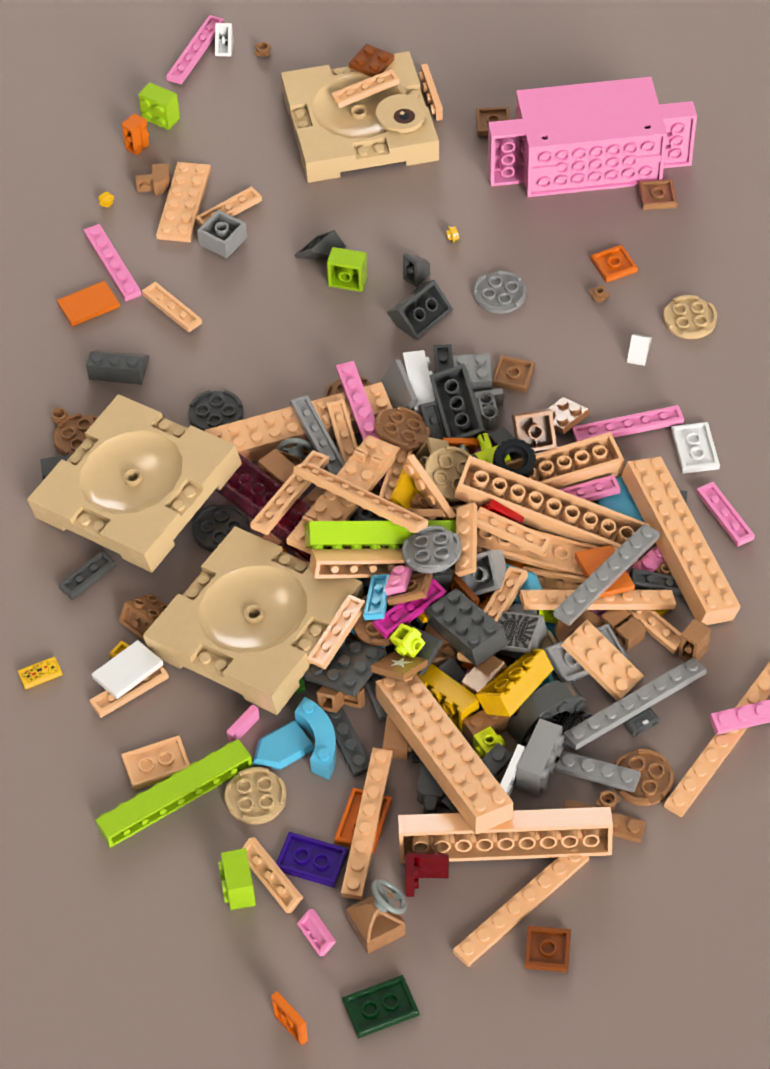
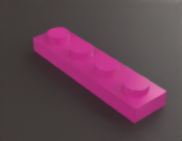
(408, 611)

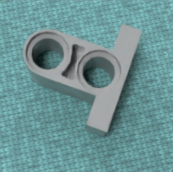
(488, 402)

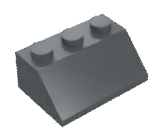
(420, 309)
(117, 367)

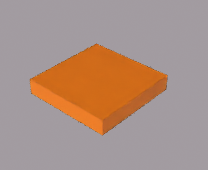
(614, 263)
(289, 1018)

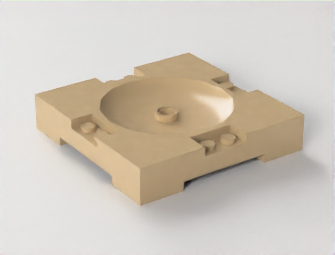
(350, 136)
(134, 482)
(250, 619)

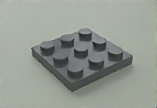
(348, 668)

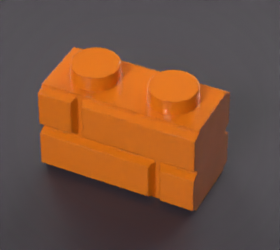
(135, 134)

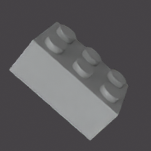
(539, 757)

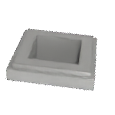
(452, 669)

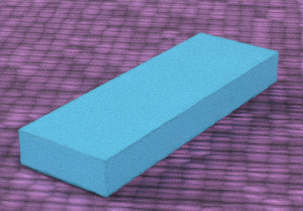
(376, 598)

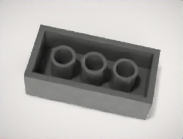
(458, 403)
(466, 627)

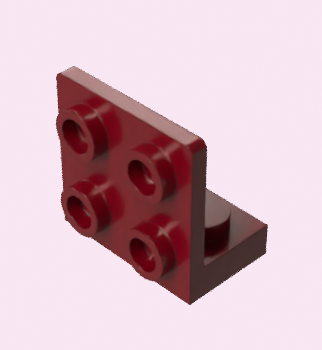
(424, 866)

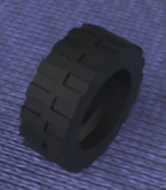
(519, 447)

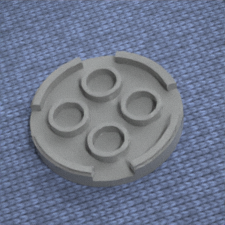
(500, 292)
(432, 550)

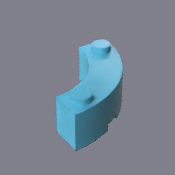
(320, 728)

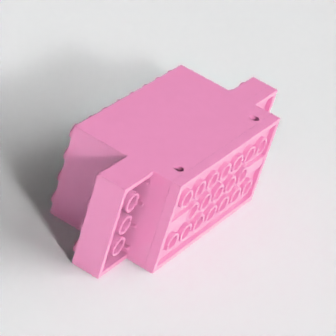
(590, 137)

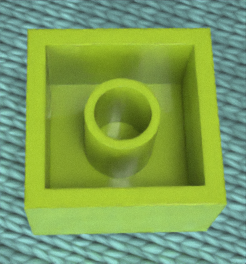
(159, 106)
(347, 269)
(236, 879)

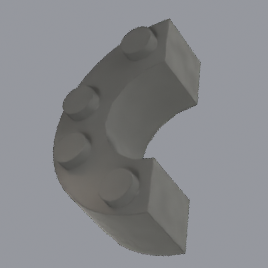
(544, 704)

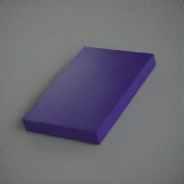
(312, 859)

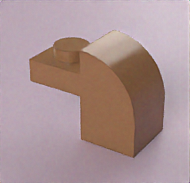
(158, 181)
(333, 700)

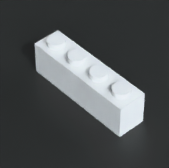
(417, 370)

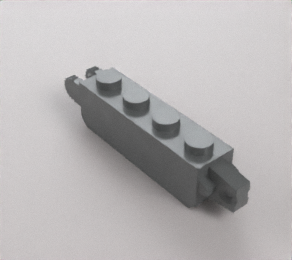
(429, 791)

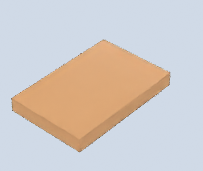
(155, 762)

